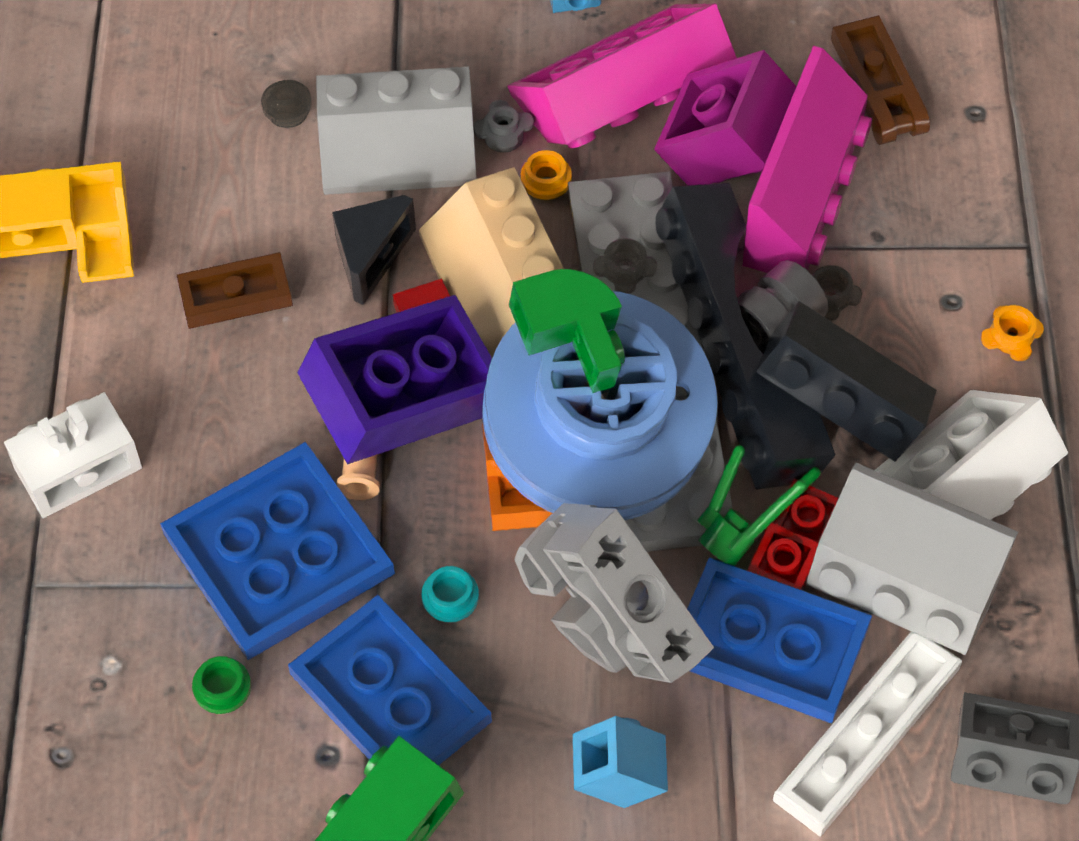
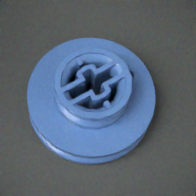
(608, 452)

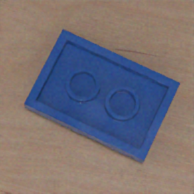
(776, 639)
(388, 684)

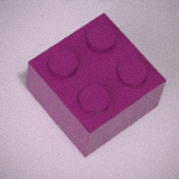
(726, 119)

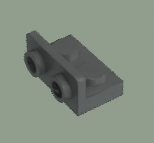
(1016, 748)

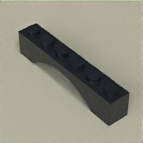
(775, 428)

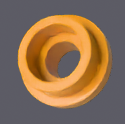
(546, 164)

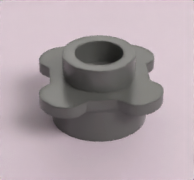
(505, 137)

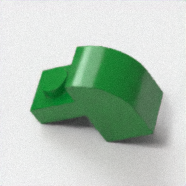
(571, 308)

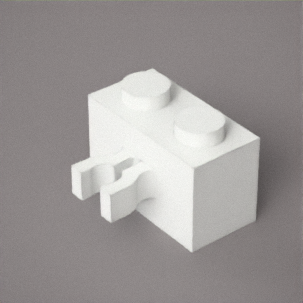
(73, 454)

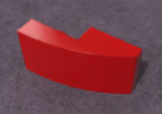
(793, 539)

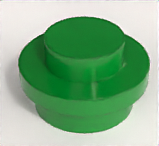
(221, 685)

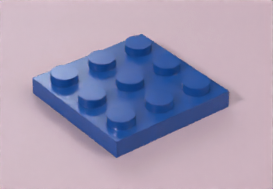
(277, 550)

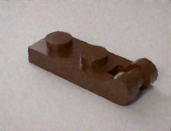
(880, 73)

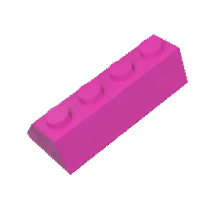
(623, 73)
(807, 167)

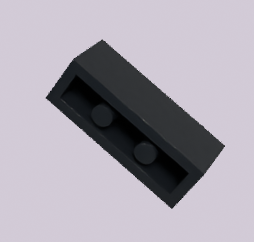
(847, 381)

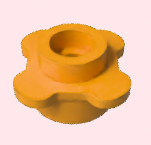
(1016, 320)

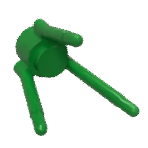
(732, 533)

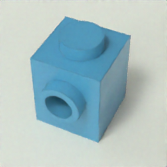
(620, 761)

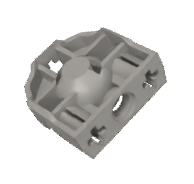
(609, 605)

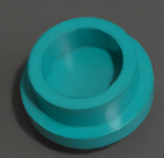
(450, 594)

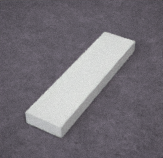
(866, 732)

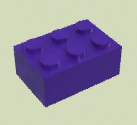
(397, 378)

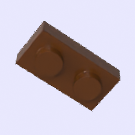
(234, 290)

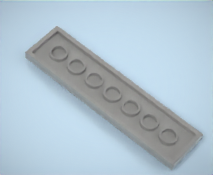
(628, 209)

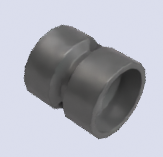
(776, 295)

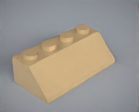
(486, 243)

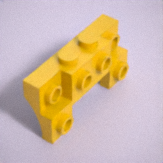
(69, 211)

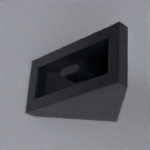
(371, 240)

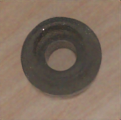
(284, 112)

